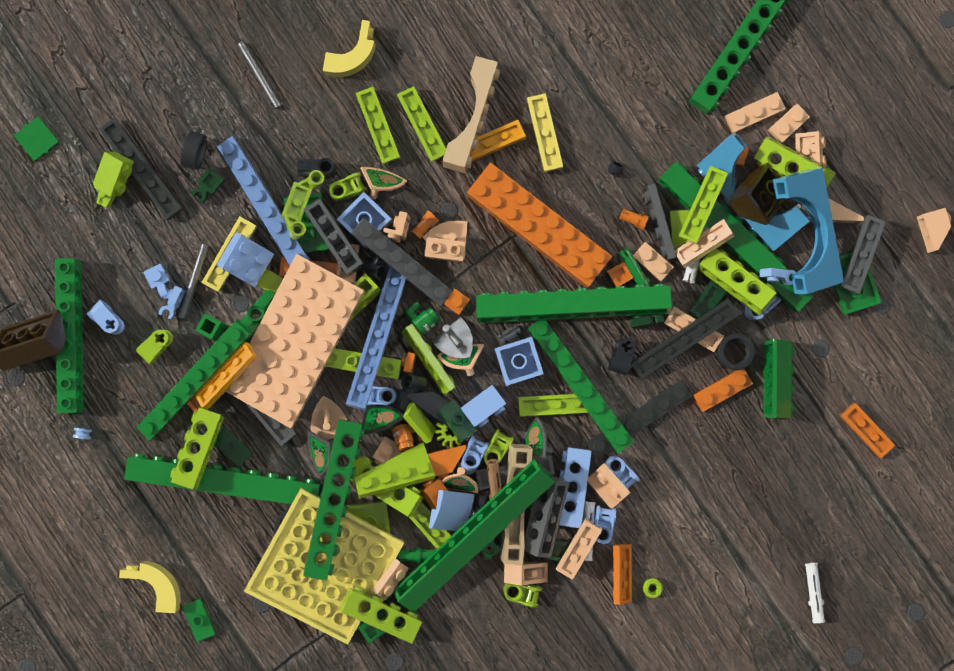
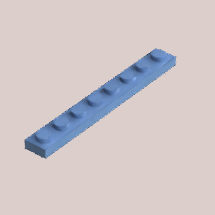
(260, 199)
(376, 340)

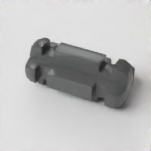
(509, 333)

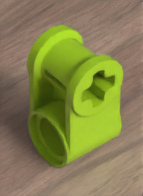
(349, 187)
(152, 348)
(497, 446)
(524, 594)

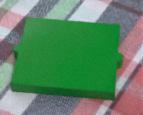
(36, 139)

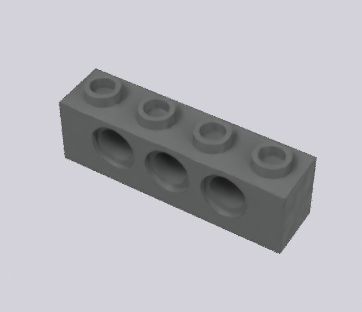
(334, 237)
(545, 519)

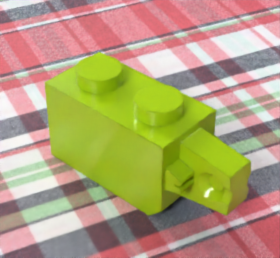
(112, 177)

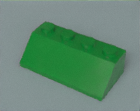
(778, 378)

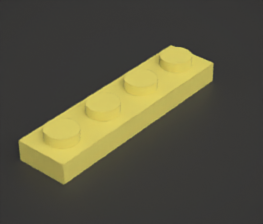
(545, 132)
(217, 276)

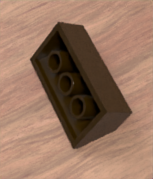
(31, 340)

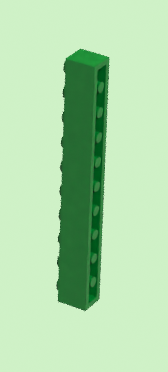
(744, 244)
(573, 304)
(220, 480)
(473, 536)

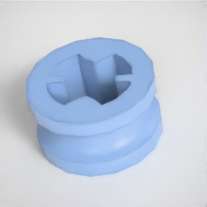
(82, 433)

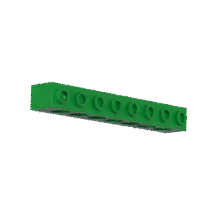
(706, 102)
(70, 360)
(317, 569)

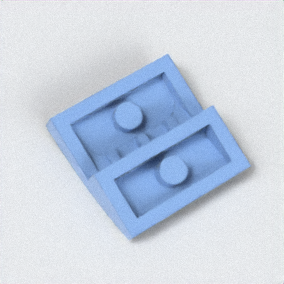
(451, 510)

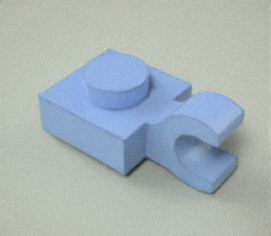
(774, 275)
(157, 279)
(175, 298)

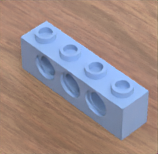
(582, 457)

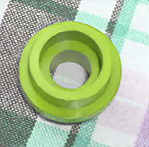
(652, 594)

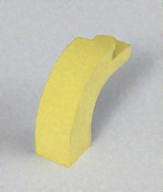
(354, 61)
(161, 580)

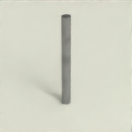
(260, 76)
(193, 281)

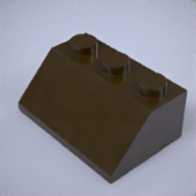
(756, 196)

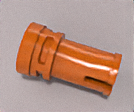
(638, 220)
(424, 225)

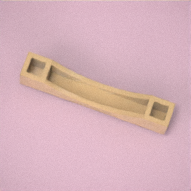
(460, 149)
(513, 536)

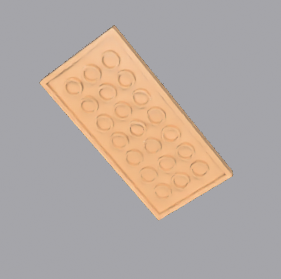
(296, 340)

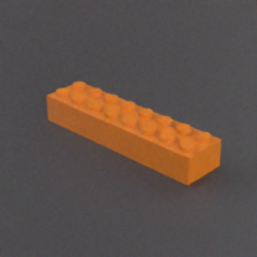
(538, 225)

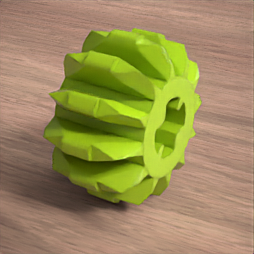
(445, 436)

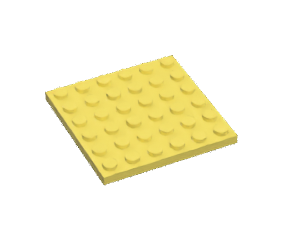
(360, 562)

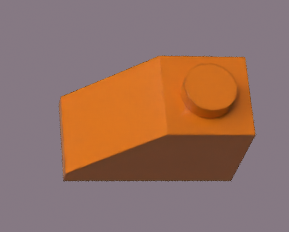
(445, 460)

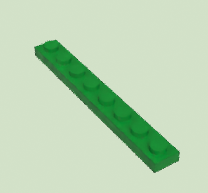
(193, 380)
(581, 385)

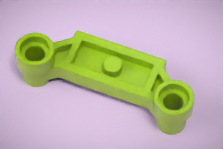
(297, 203)

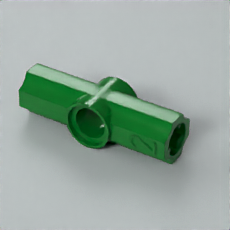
(259, 308)

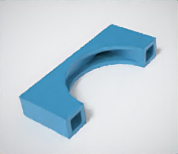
(783, 223)
(824, 264)

